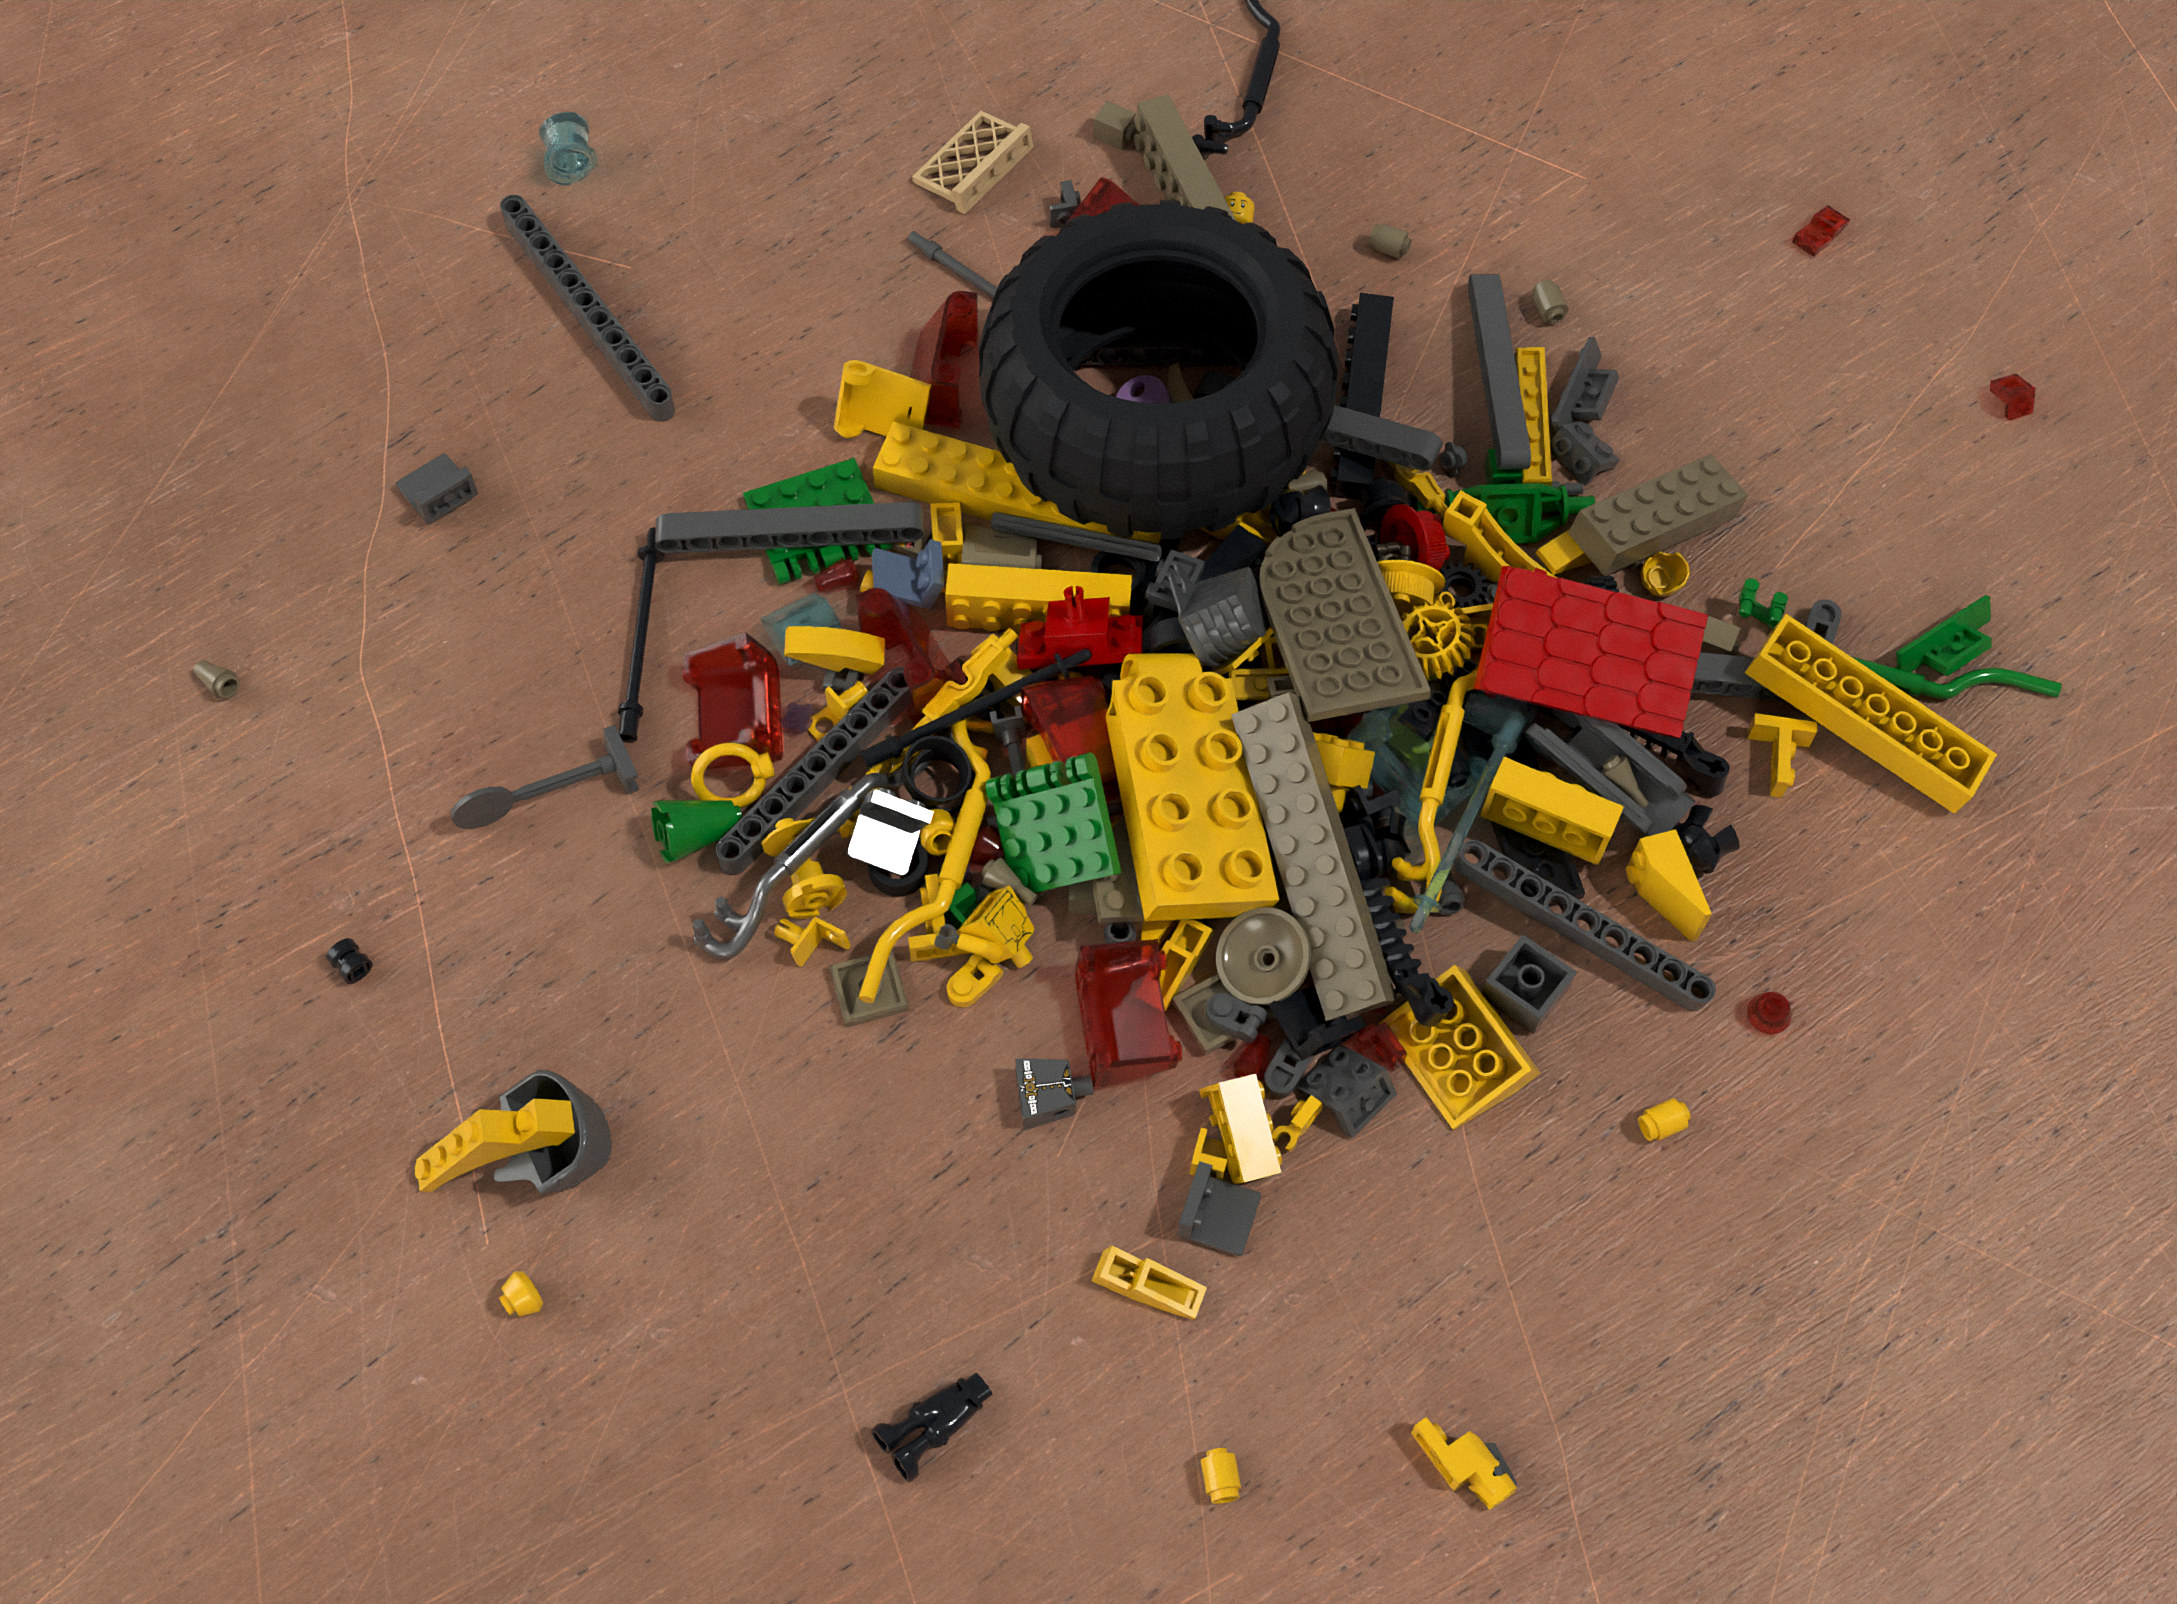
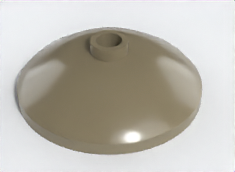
(1249, 943)

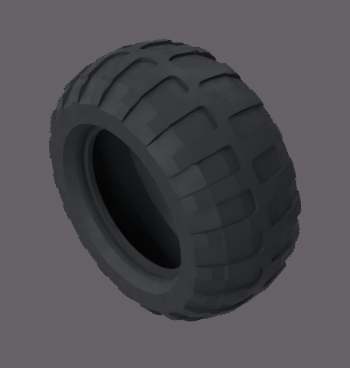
(1158, 276)

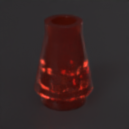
(838, 575)
(1253, 1058)

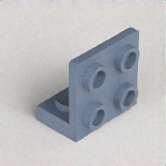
(908, 578)

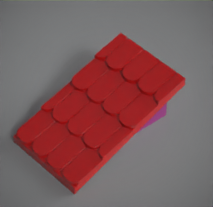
(1591, 651)

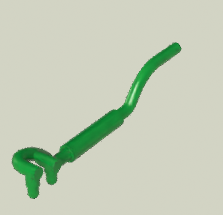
(1908, 682)

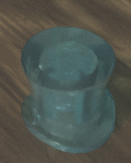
(567, 149)

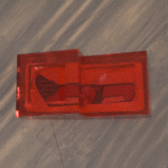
(1821, 230)

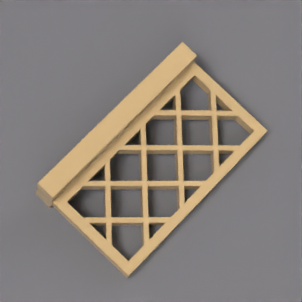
(988, 168)

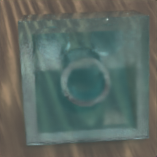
(807, 611)

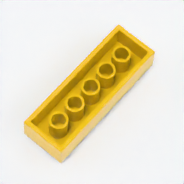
(1008, 596)

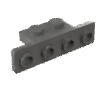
(1587, 389)

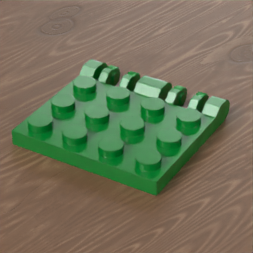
(825, 486)
(1056, 828)

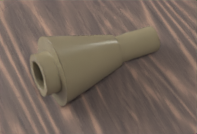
(1621, 775)
(999, 875)

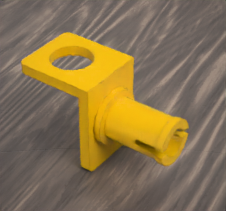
(837, 706)
(806, 940)

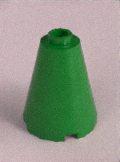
(691, 824)

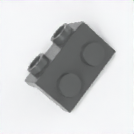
(1582, 451)

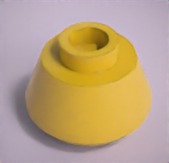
(520, 1295)

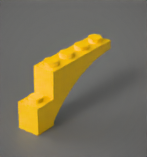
(1486, 542)
(494, 1136)

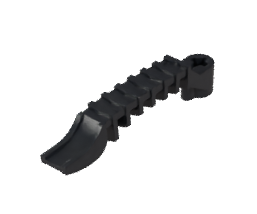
(1702, 767)
(1427, 999)

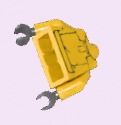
(994, 928)

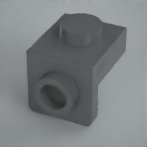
(1070, 201)

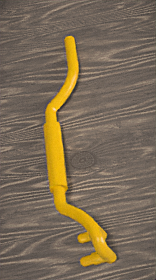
(1433, 793)
(955, 859)

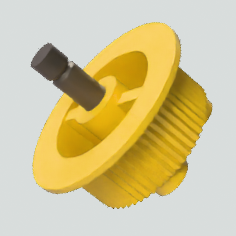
(1410, 581)

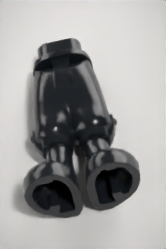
(939, 1415)

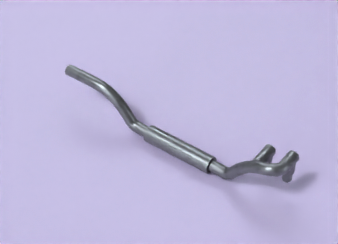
(792, 859)

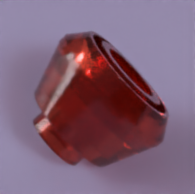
(987, 846)
(1769, 1012)

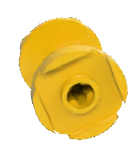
(810, 886)

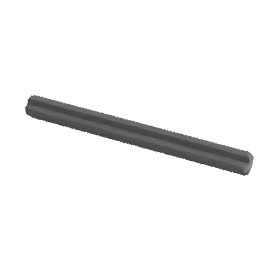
(1076, 536)

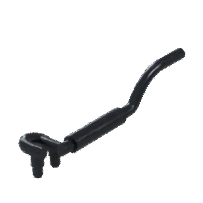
(1217, 131)

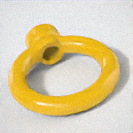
(760, 764)

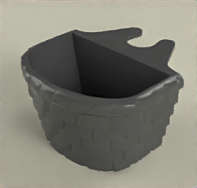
(1219, 614)
(575, 1158)

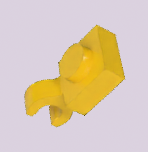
(1303, 1116)

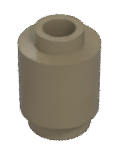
(1389, 240)
(1549, 302)

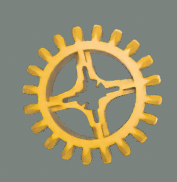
(1450, 632)

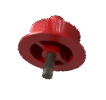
(1415, 529)

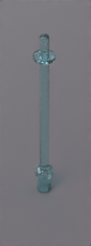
(1503, 744)

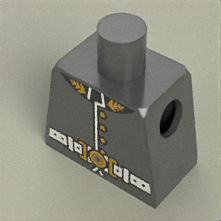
(1048, 1090)

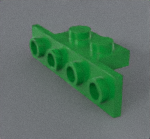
(1951, 642)

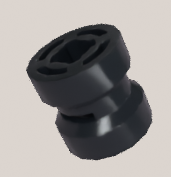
(349, 961)

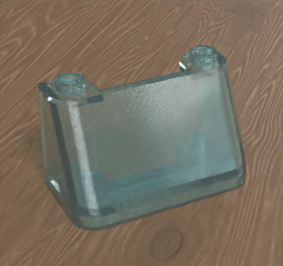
(1403, 760)

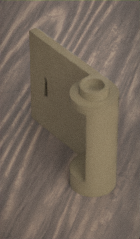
(999, 548)

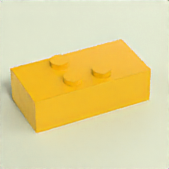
(1551, 810)

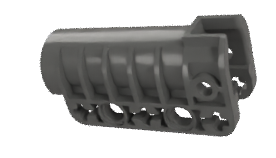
(1590, 746)

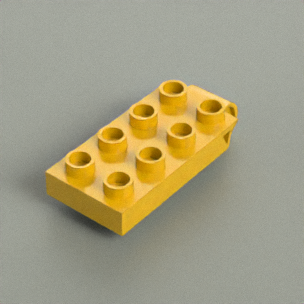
(1187, 791)

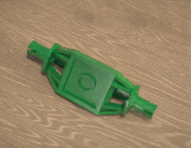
(1519, 507)

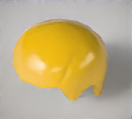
(1664, 573)

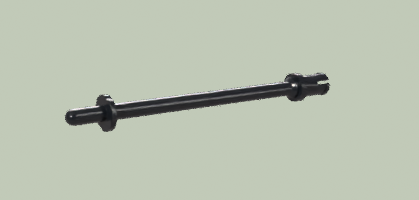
(630, 709)
(895, 745)

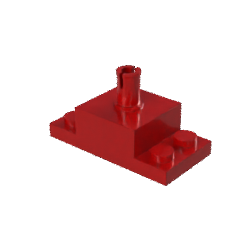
(1076, 626)

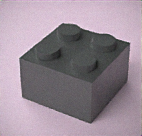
(1528, 983)

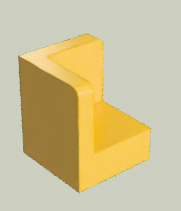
(1209, 1152)

